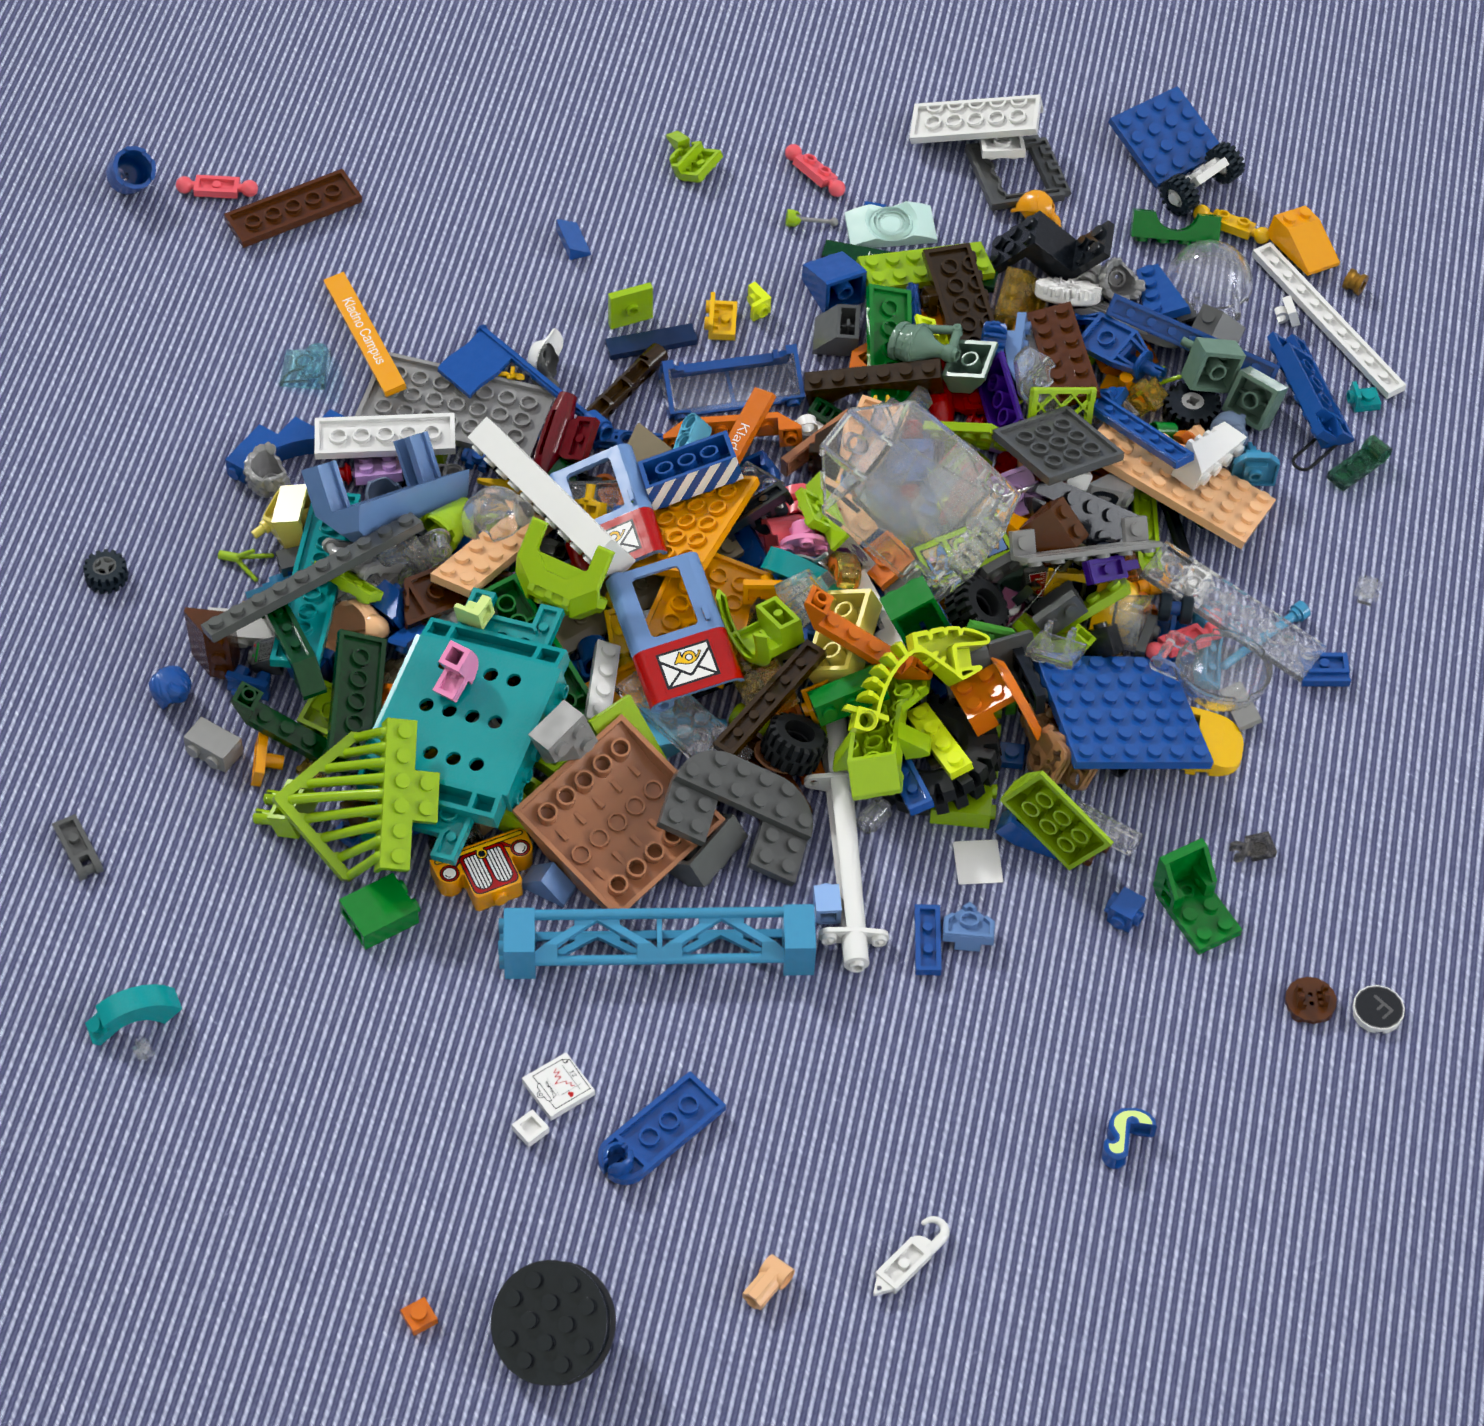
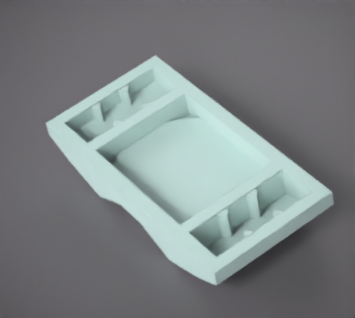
(891, 226)

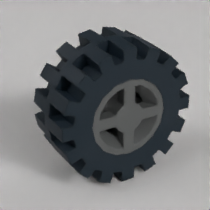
(113, 566)

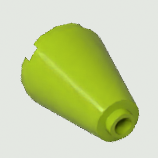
(447, 518)

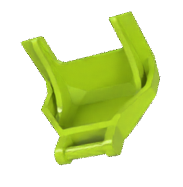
(557, 582)

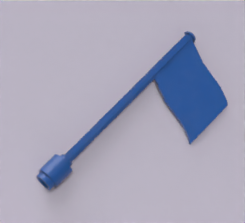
(487, 357)

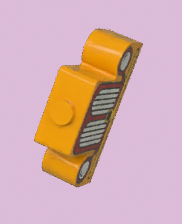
(487, 870)

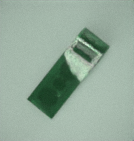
(1370, 456)

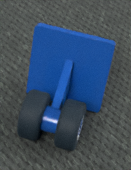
(1174, 608)

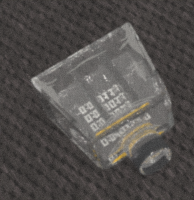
(795, 589)

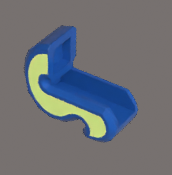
(1118, 1132)

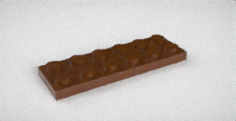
(292, 208)
(1061, 340)

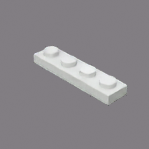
(602, 678)

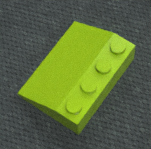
(1054, 819)

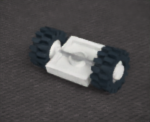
(1180, 190)

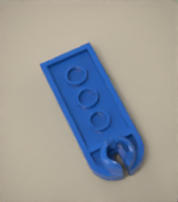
(658, 1130)

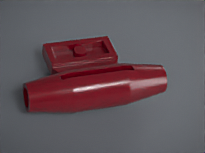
(564, 434)

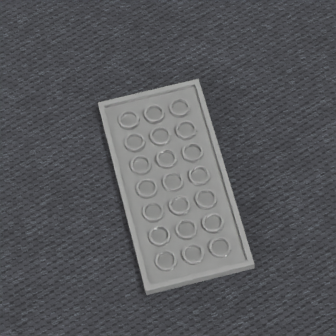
(510, 404)

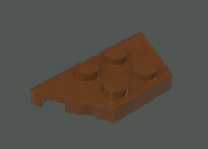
(427, 599)

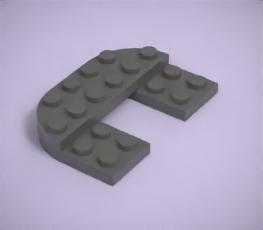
(726, 778)

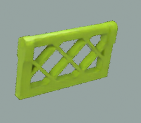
(1087, 406)

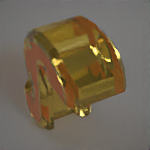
(845, 569)

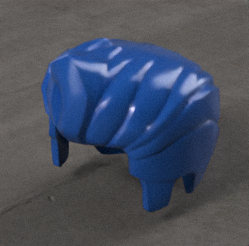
(170, 686)

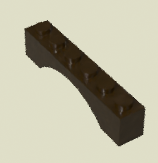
(904, 376)

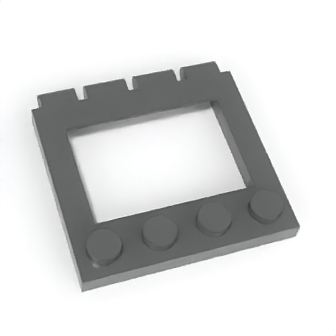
(1044, 161)

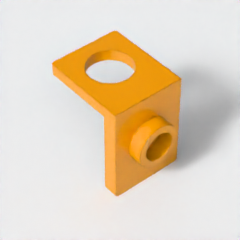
(807, 706)

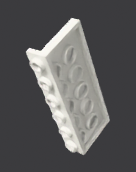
(976, 119)

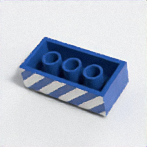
(690, 470)

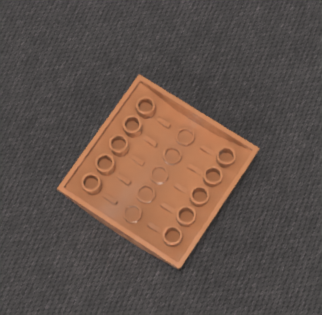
(602, 818)

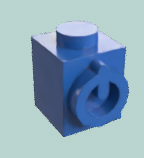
(1125, 909)

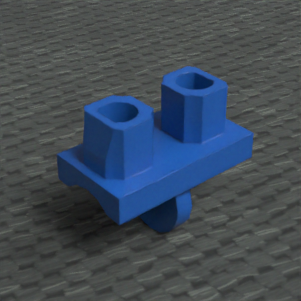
(242, 673)

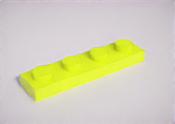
(943, 745)

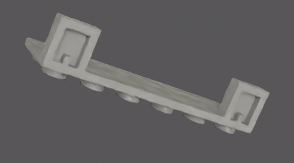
(1134, 535)

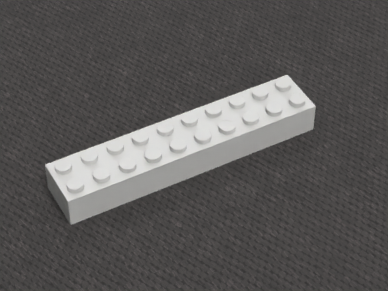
(546, 495)

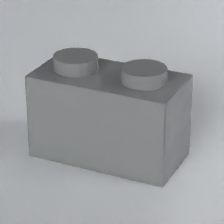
(213, 744)

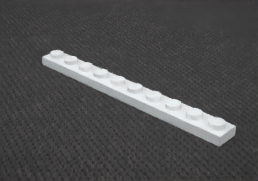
(1329, 320)

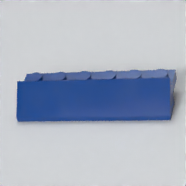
(1310, 390)

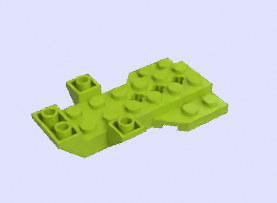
(876, 756)

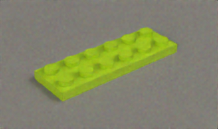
(902, 267)

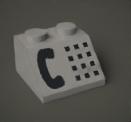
(1112, 490)

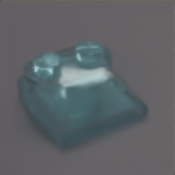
(306, 367)

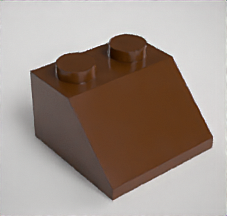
(1056, 527)

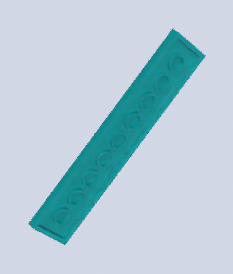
(316, 607)

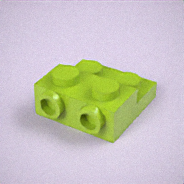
(316, 712)

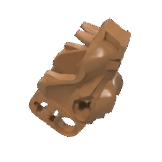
(1053, 754)

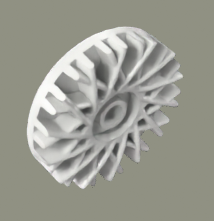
(1061, 291)

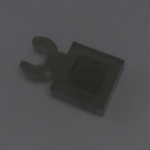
(1257, 846)

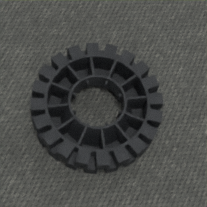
(981, 750)

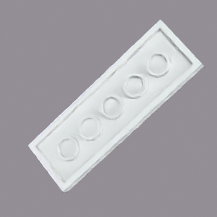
(375, 434)

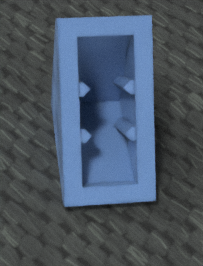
(549, 883)

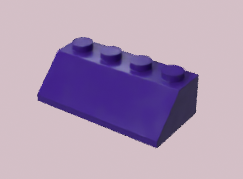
(999, 394)

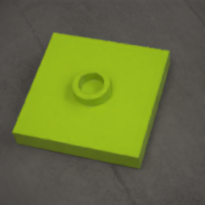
(630, 305)

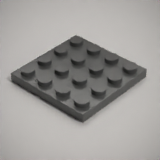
(1057, 445)

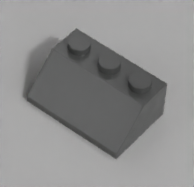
(708, 859)

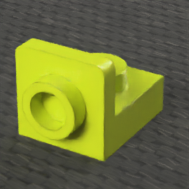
(759, 302)

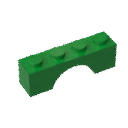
(1147, 225)

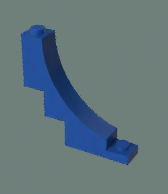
(292, 441)

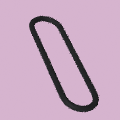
(1316, 462)

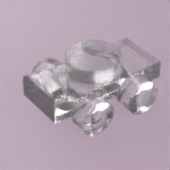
(1367, 593)

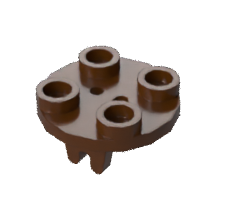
(1299, 1002)

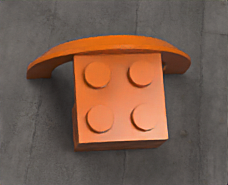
(989, 692)

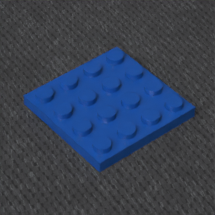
(1164, 135)

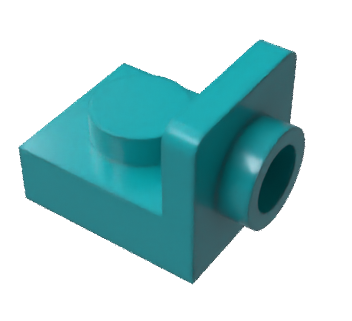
(1363, 399)

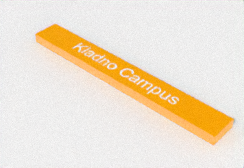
(365, 334)

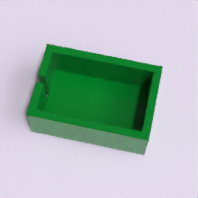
(912, 605)

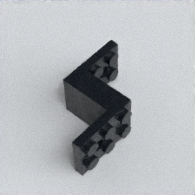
(1052, 247)

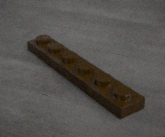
(770, 698)

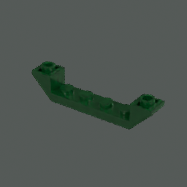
(297, 651)
(277, 725)

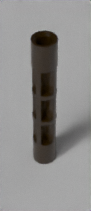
(630, 380)

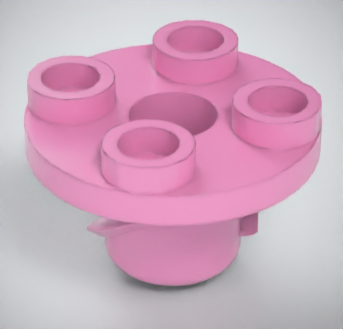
(804, 540)

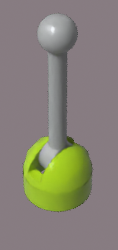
(794, 218)

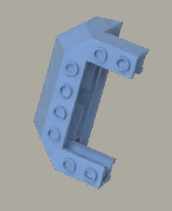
(424, 491)

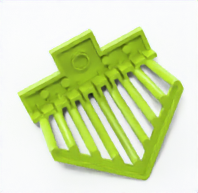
(401, 798)

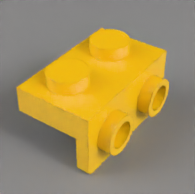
(721, 319)

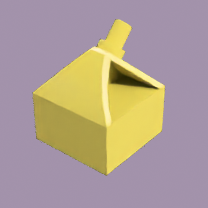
(286, 515)

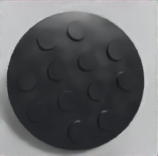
(553, 1323)

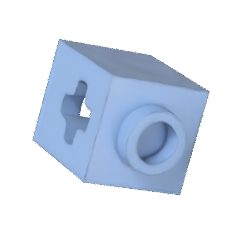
(827, 904)

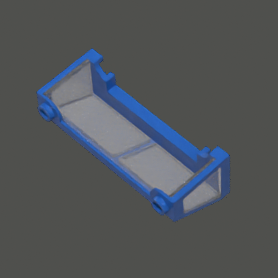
(728, 383)

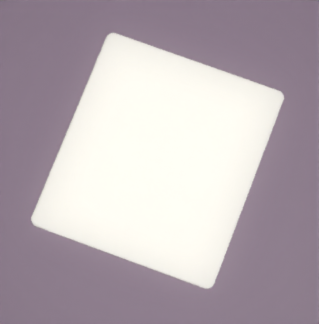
(977, 862)

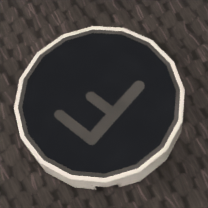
(1378, 1009)

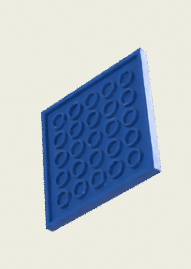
(1123, 715)

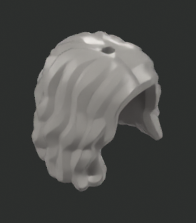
(1127, 283)
(265, 471)

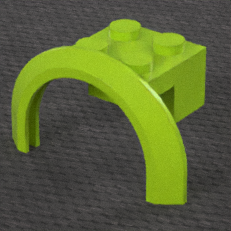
(773, 633)

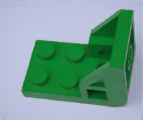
(1186, 890)

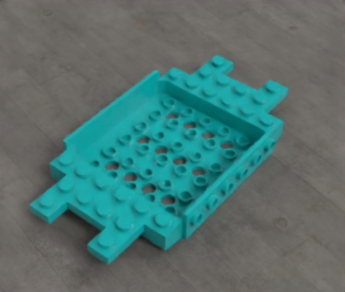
(507, 751)

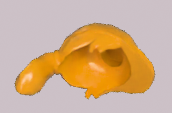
(1036, 201)

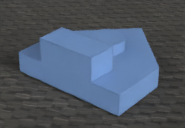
(968, 929)

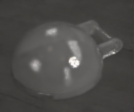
(1212, 275)
(1217, 668)

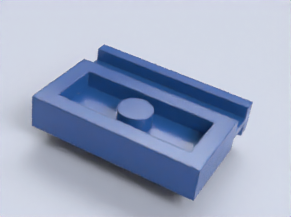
(1329, 671)

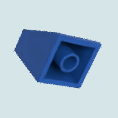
(835, 280)

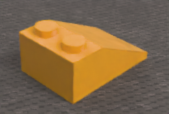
(1303, 240)

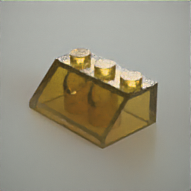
(1017, 296)

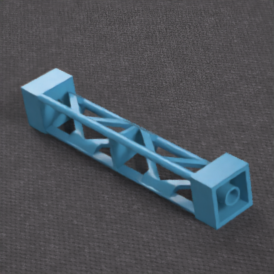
(519, 938)

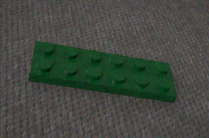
(355, 687)

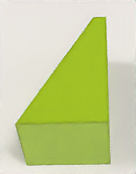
(678, 140)

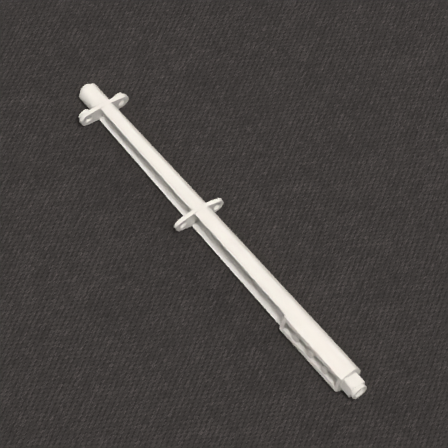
(844, 837)

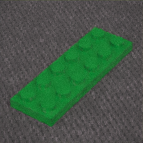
(884, 311)

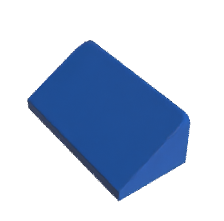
(572, 239)

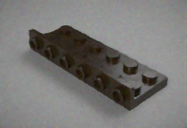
(960, 288)

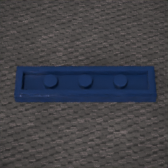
(637, 343)

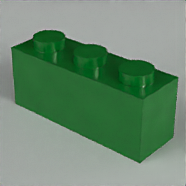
(831, 697)

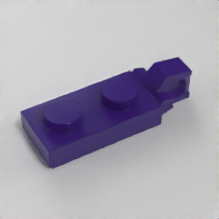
(1107, 569)

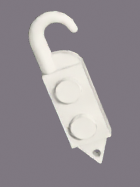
(909, 1259)

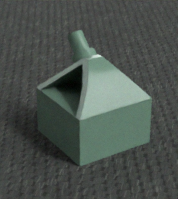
(1212, 364)
(1256, 397)

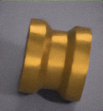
(1355, 281)

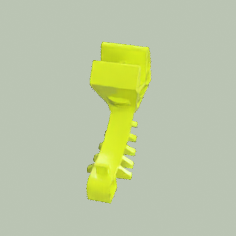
(940, 649)

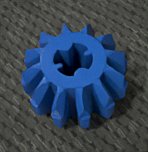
(995, 332)

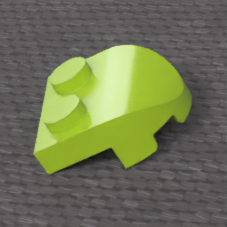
(694, 162)

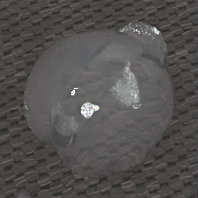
(496, 512)

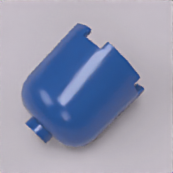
(133, 165)

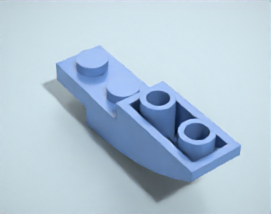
(1017, 340)

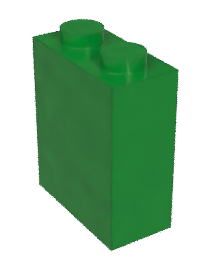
(379, 910)

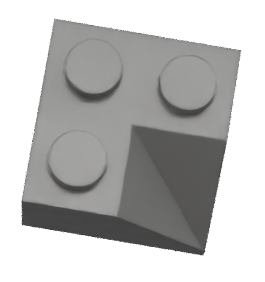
(563, 735)

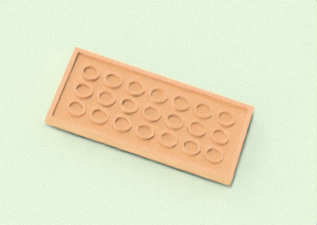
(1223, 505)

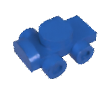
(471, 458)

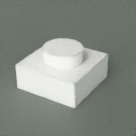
(530, 1128)

